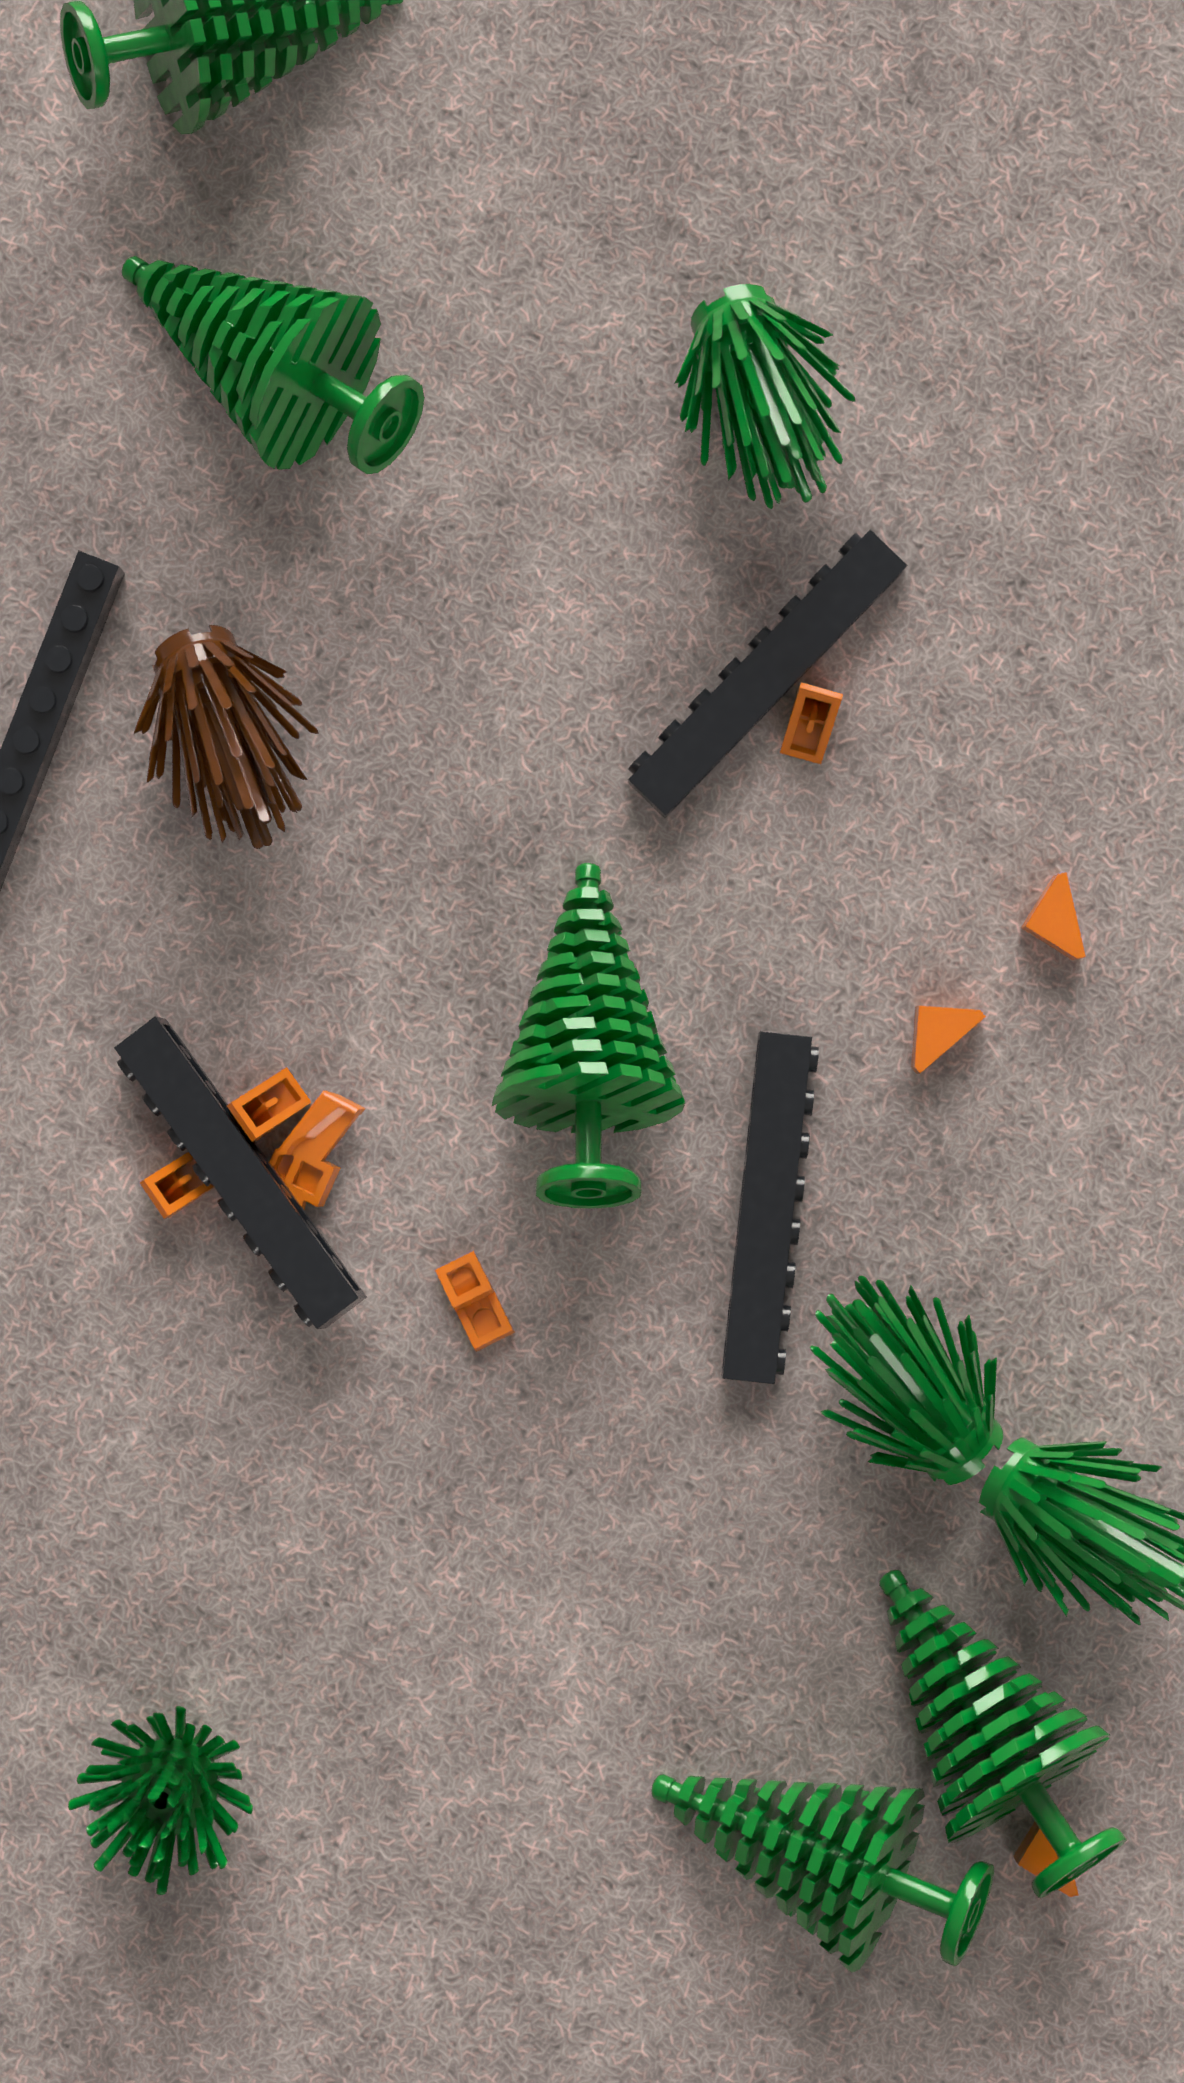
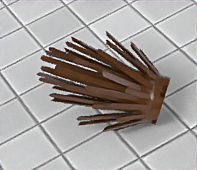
(223, 731)

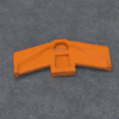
(303, 1153)

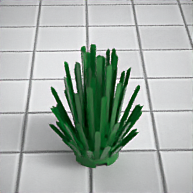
(761, 390)
(912, 1385)
(1085, 1525)
(165, 1793)

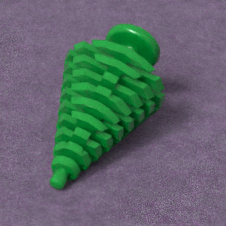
(207, 48)
(284, 361)
(588, 1052)
(999, 1749)
(830, 1857)

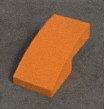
(474, 1301)

